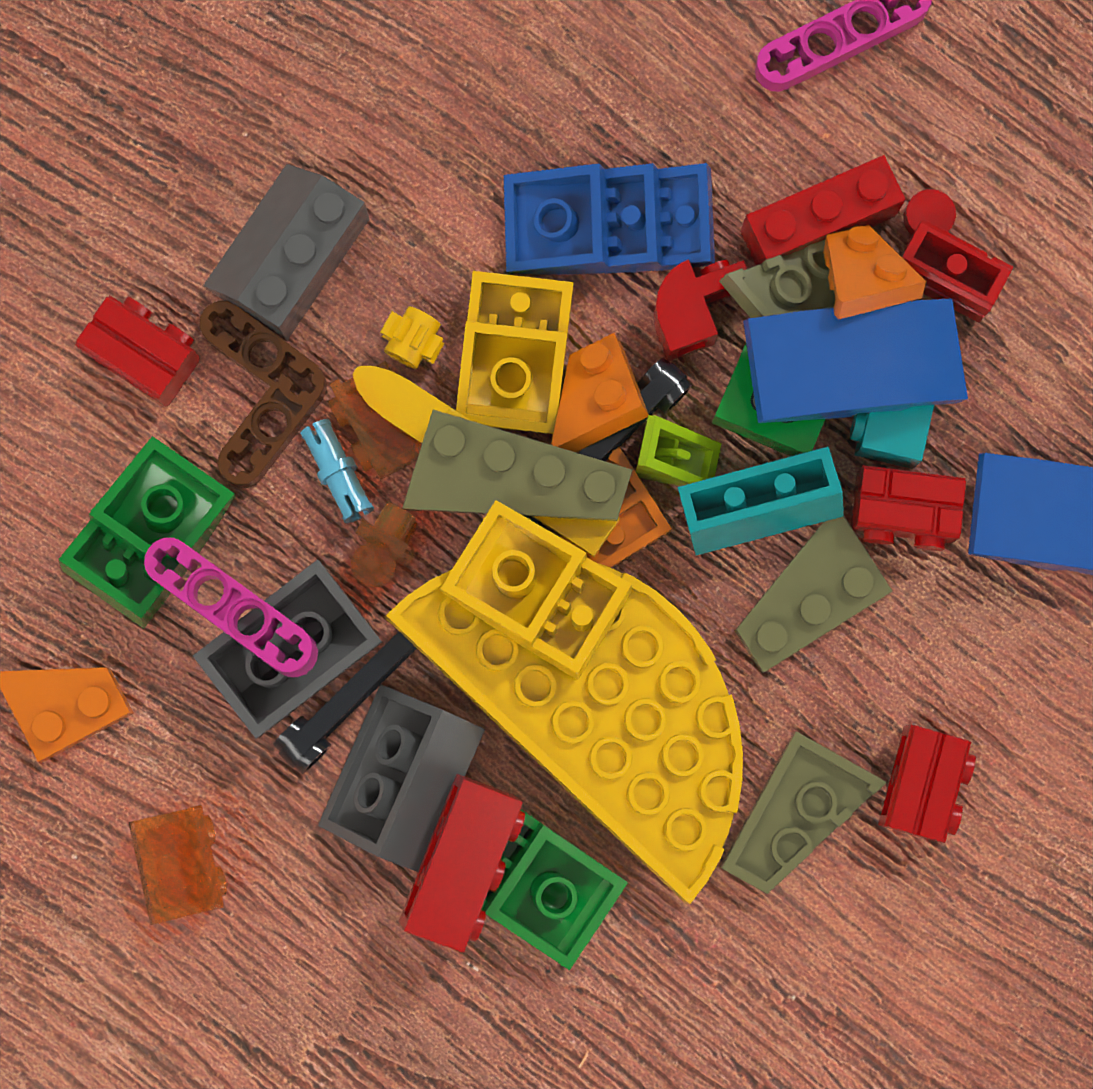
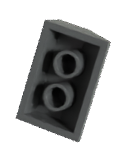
(289, 249)
(259, 691)
(399, 777)

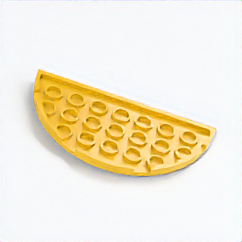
(635, 740)

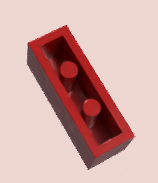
(848, 200)
(462, 864)

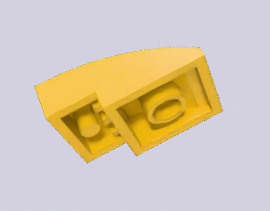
(514, 351)
(537, 589)

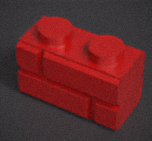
(956, 270)
(138, 349)
(908, 506)
(927, 784)

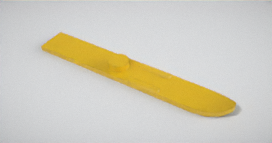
(410, 410)

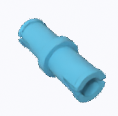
(337, 470)

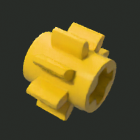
(412, 337)

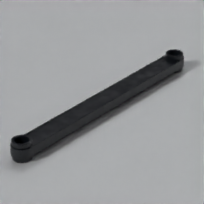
(306, 740)

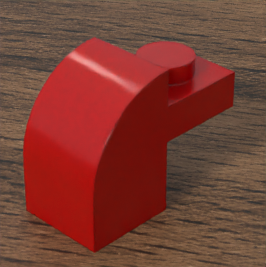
(682, 308)

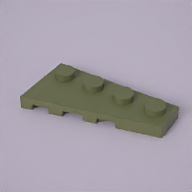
(473, 464)

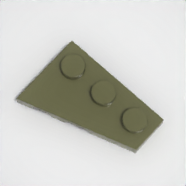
(783, 284)
(814, 594)
(796, 810)

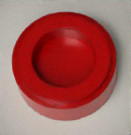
(931, 206)

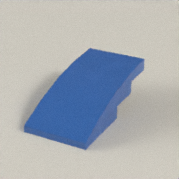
(608, 219)
(865, 363)
(1033, 513)

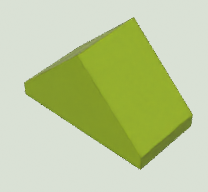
(675, 454)

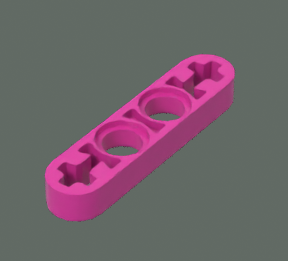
(846, 40)
(229, 608)

